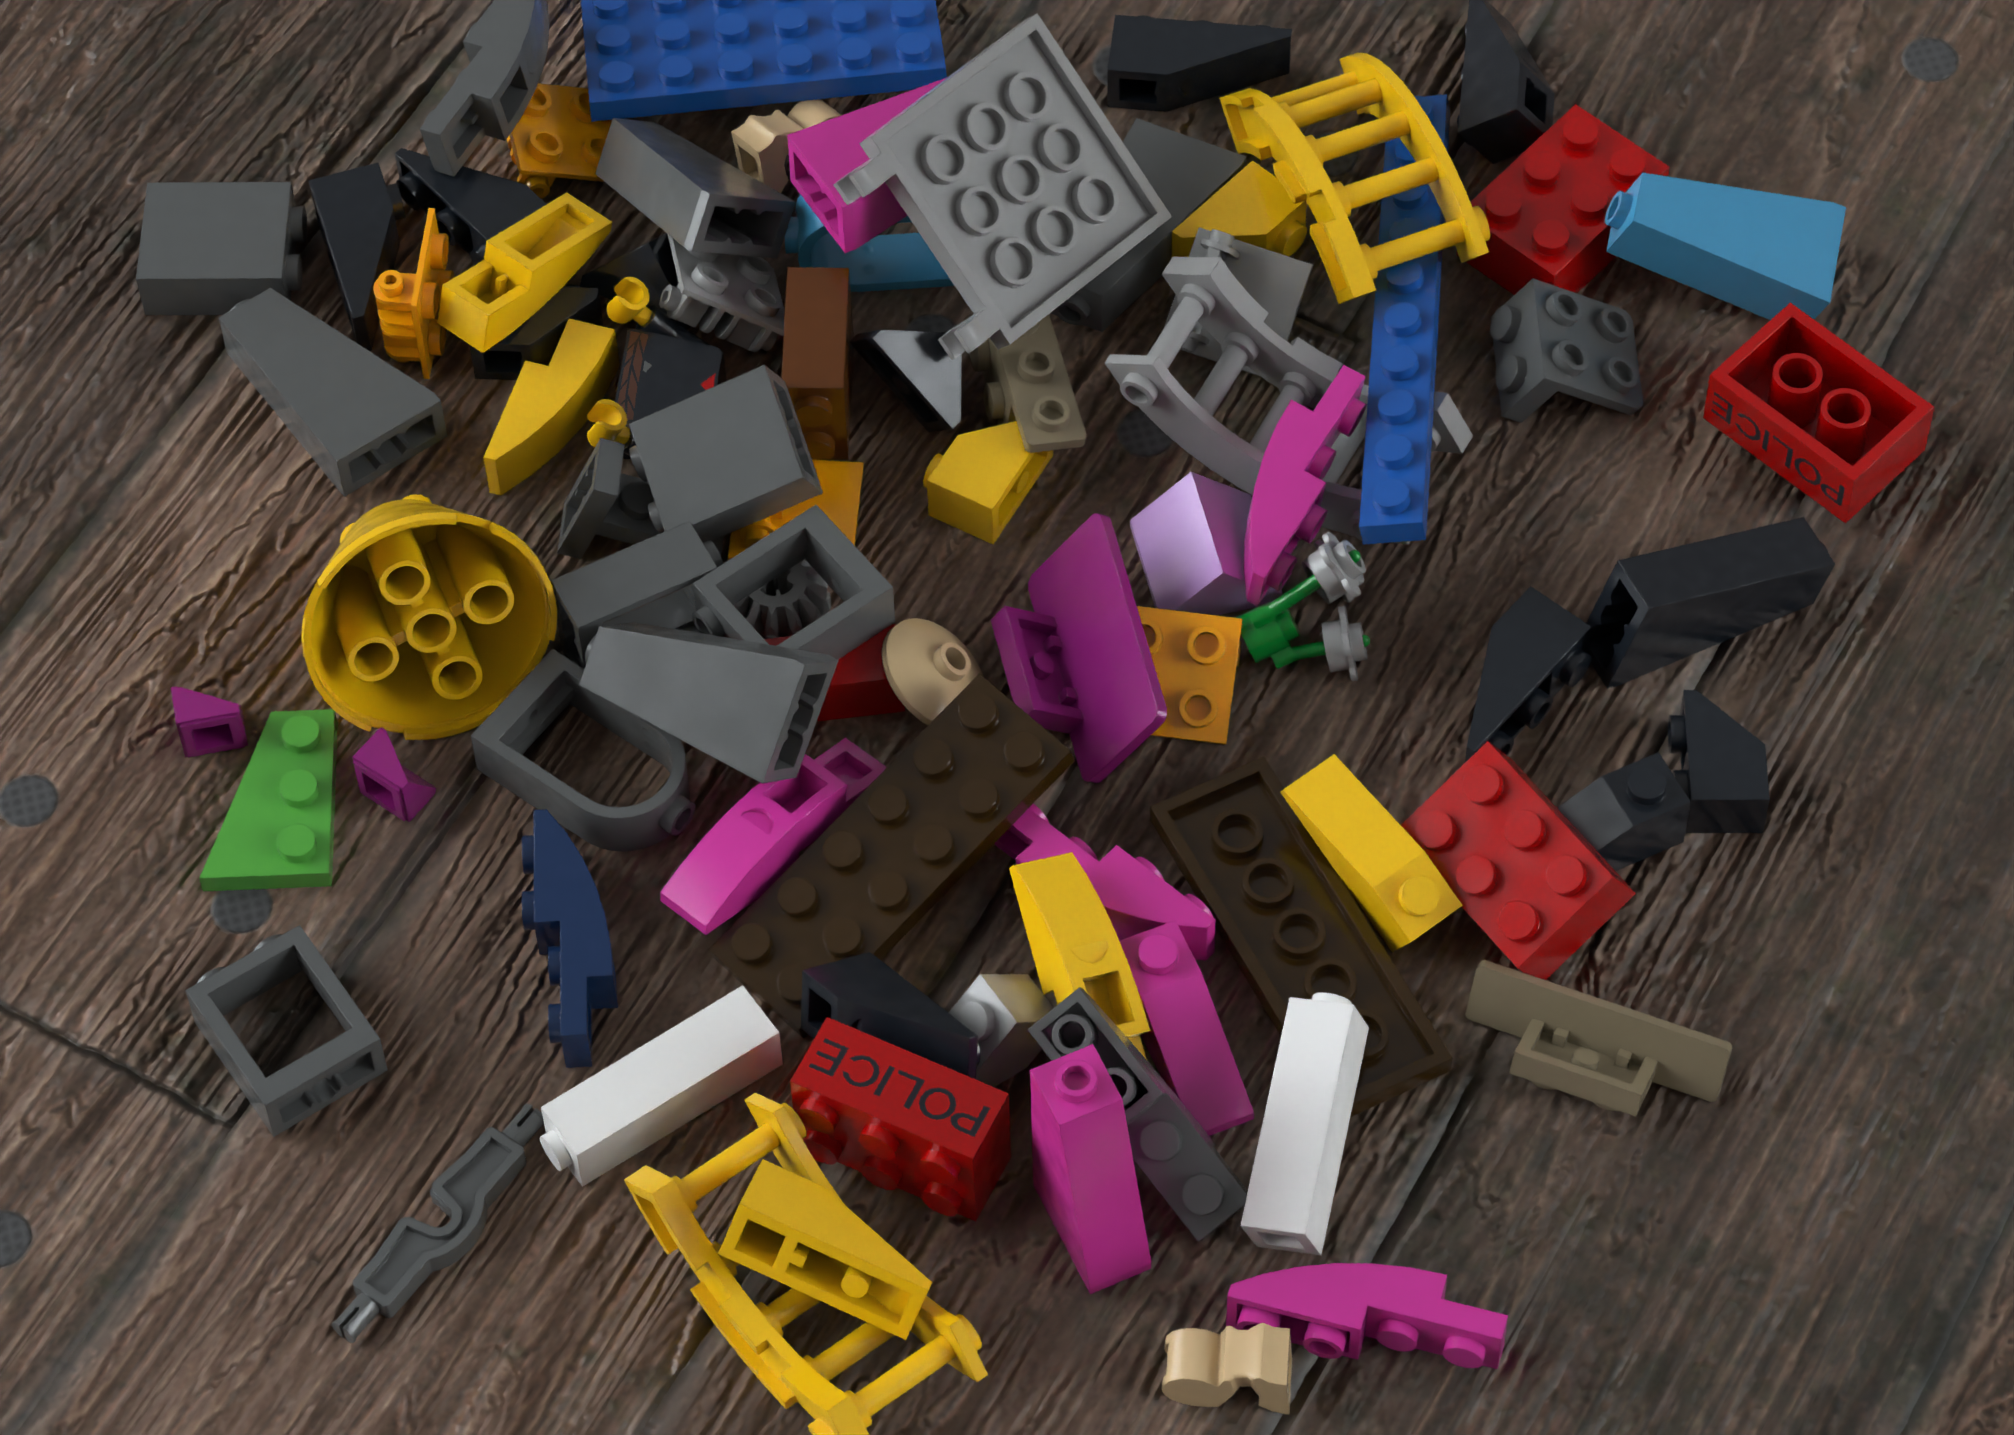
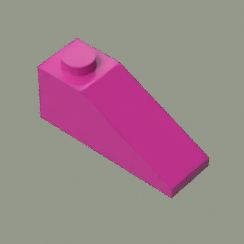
(1185, 1029)

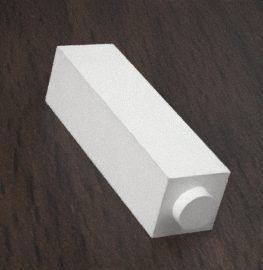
(660, 1086)
(1305, 1124)

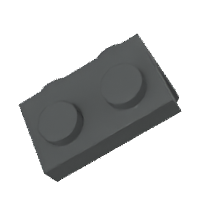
(1564, 344)

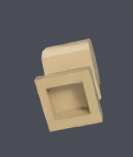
(763, 140)
(1211, 1367)

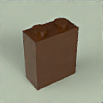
(819, 357)

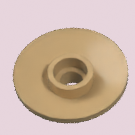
(926, 666)

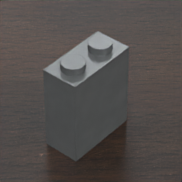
(217, 245)
(725, 456)

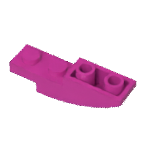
(1292, 484)
(765, 835)
(1126, 885)
(1342, 1303)

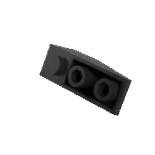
(1183, 62)
(1503, 90)
(466, 205)
(1526, 664)
(883, 1004)

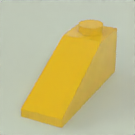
(1371, 853)
(823, 1250)

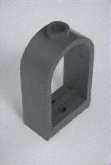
(531, 710)

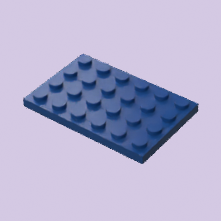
(753, 52)

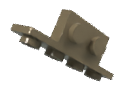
(1031, 387)
(1594, 1044)

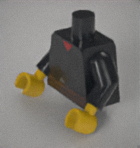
(657, 369)

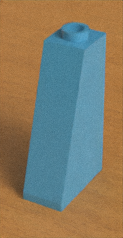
(1730, 241)

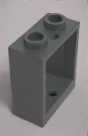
(812, 537)
(630, 581)
(310, 1080)

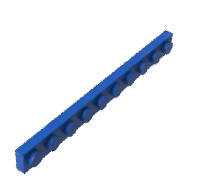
(1403, 361)

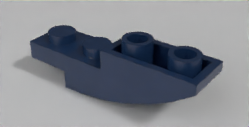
(572, 932)

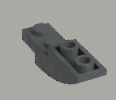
(494, 90)
(1161, 1130)

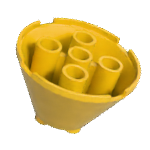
(426, 619)

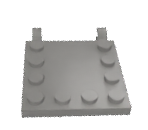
(1011, 184)

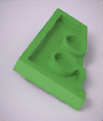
(283, 809)

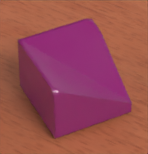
(207, 722)
(387, 781)

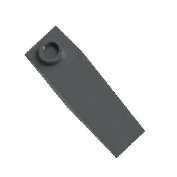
(1184, 177)
(692, 192)
(331, 392)
(718, 693)

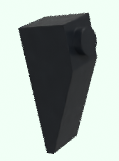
(360, 237)
(1631, 812)

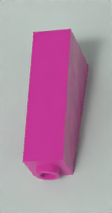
(832, 150)
(1087, 1168)

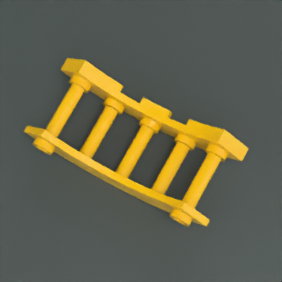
(1271, 129)
(757, 1329)

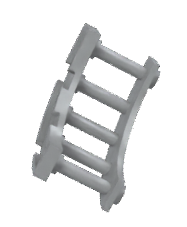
(1302, 373)

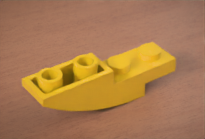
(1076, 940)

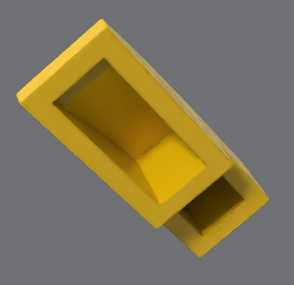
(521, 271)
(550, 404)

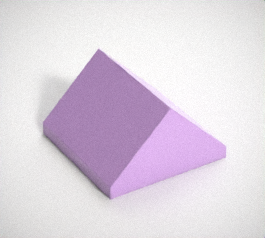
(1195, 547)

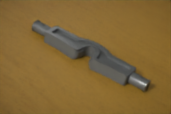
(419, 1249)

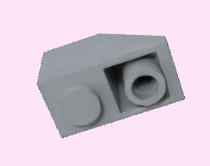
(1000, 1012)

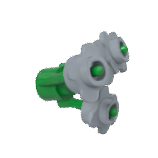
(1332, 572)

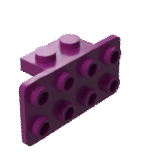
(1083, 652)

